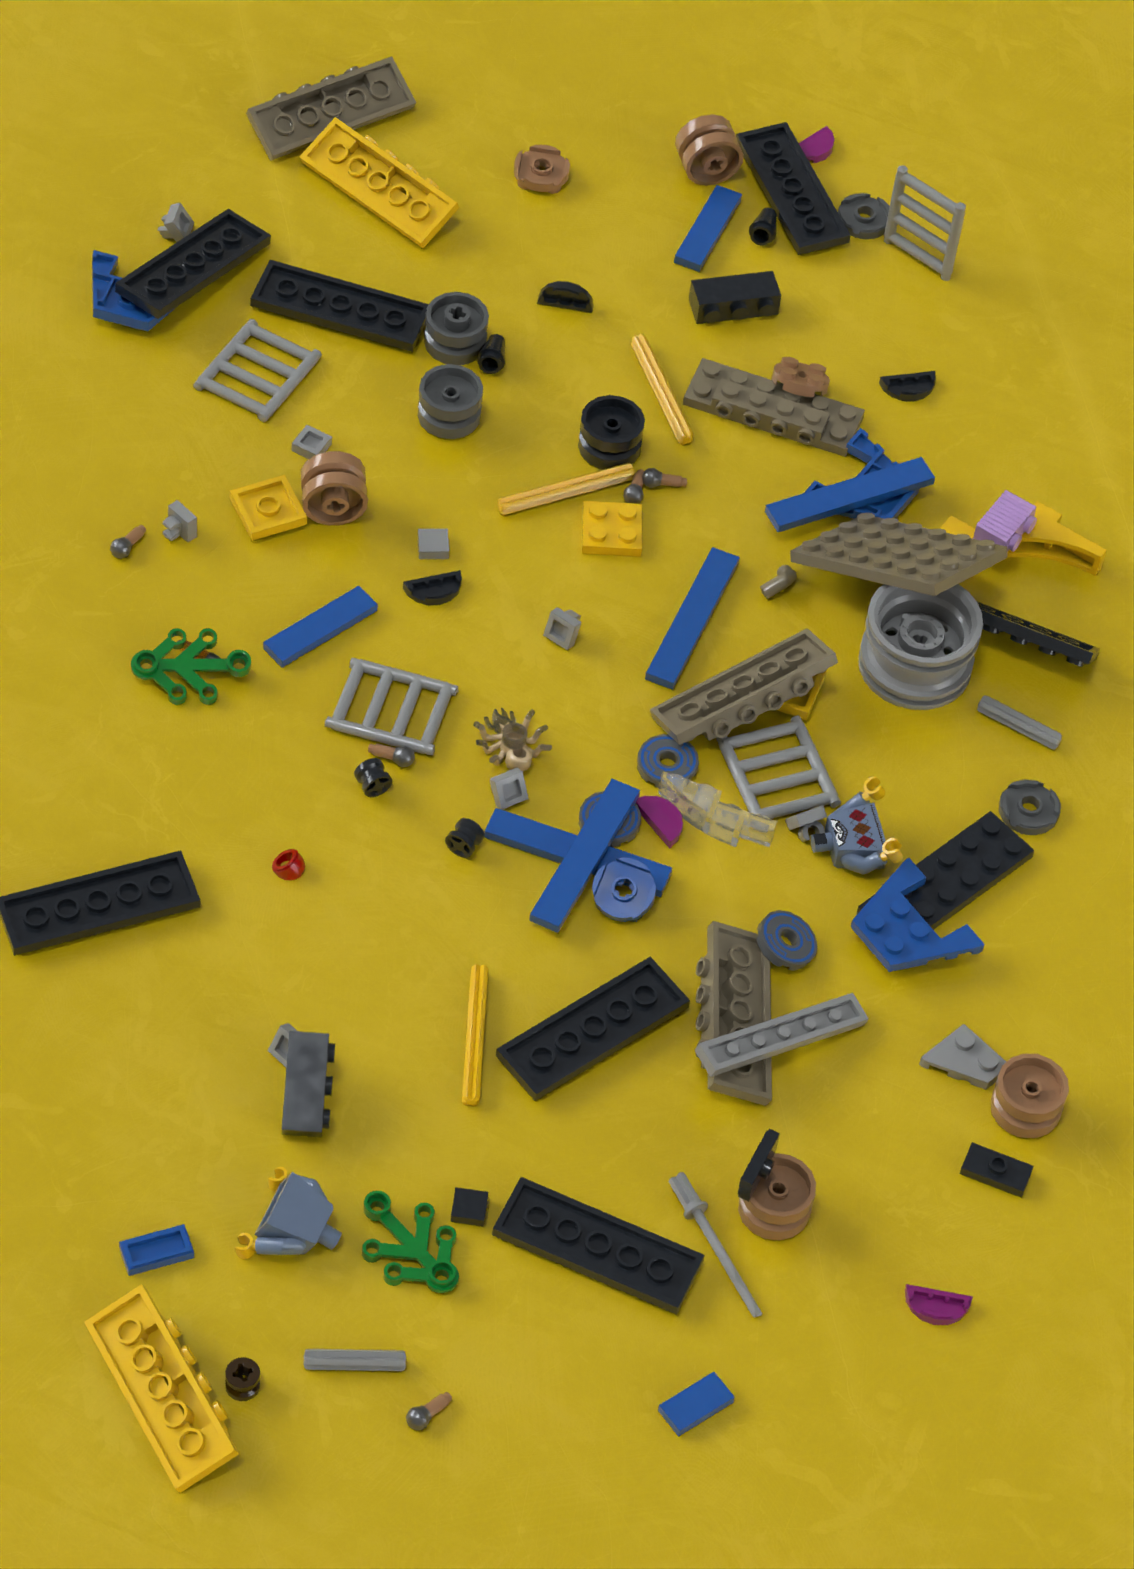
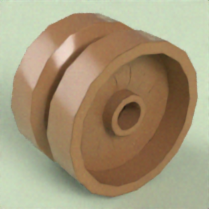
(709, 150)
(334, 488)
(1029, 1095)
(782, 1202)

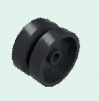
(611, 431)

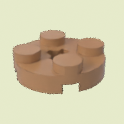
(548, 180)
(800, 377)

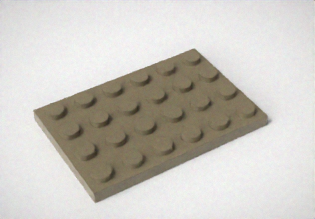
(899, 554)

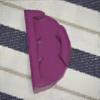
(818, 145)
(662, 817)
(936, 1305)

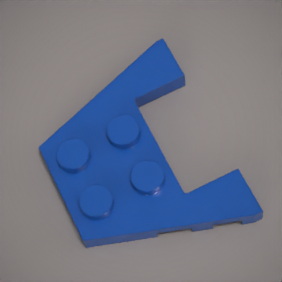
(109, 304)
(874, 455)
(899, 932)

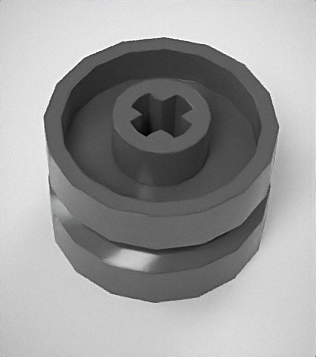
(455, 328)
(450, 401)

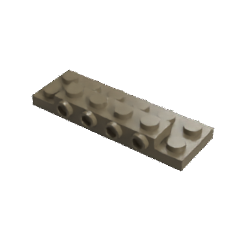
(355, 98)
(768, 407)
(745, 689)
(734, 997)

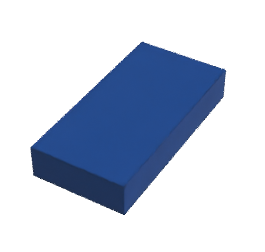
(156, 1250)
(696, 1403)

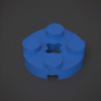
(615, 874)

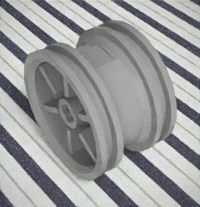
(920, 645)

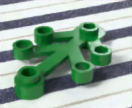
(186, 665)
(411, 1247)

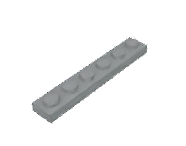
(781, 1034)

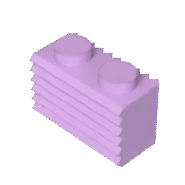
(1007, 521)

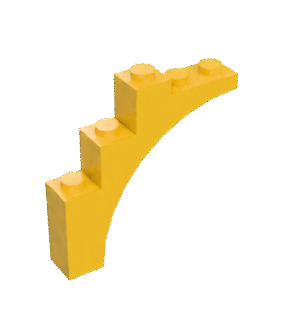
(1047, 541)

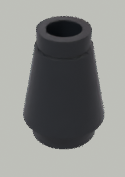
(764, 227)
(492, 355)

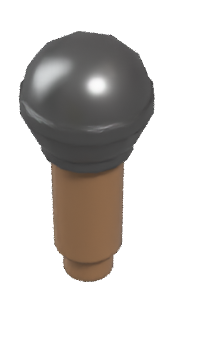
(654, 478)
(634, 492)
(122, 546)
(401, 755)
(419, 1416)

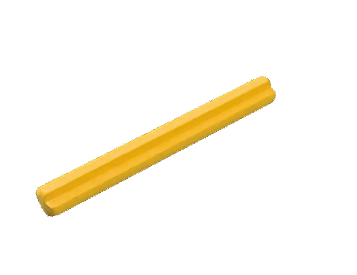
(662, 389)
(565, 489)
(475, 1035)

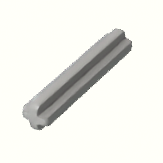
(1019, 722)
(354, 1359)

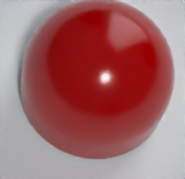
(292, 869)

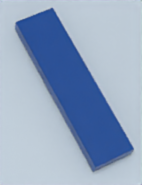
(707, 228)
(320, 626)

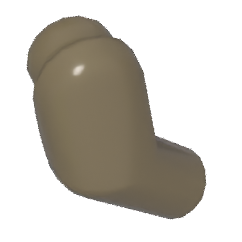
(785, 578)

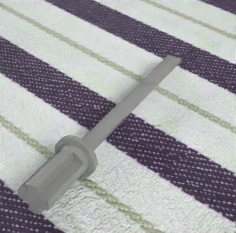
(695, 1209)

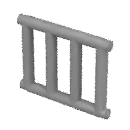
(952, 228)
(236, 346)
(395, 737)
(807, 749)

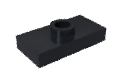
(759, 1165)
(996, 1169)

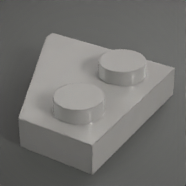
(965, 1058)

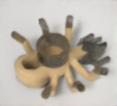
(512, 739)

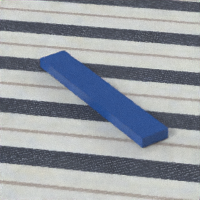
(849, 494)
(692, 618)
(555, 843)
(584, 855)

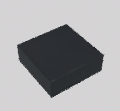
(469, 1206)

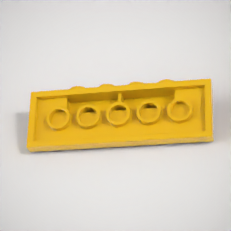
(379, 182)
(163, 1387)

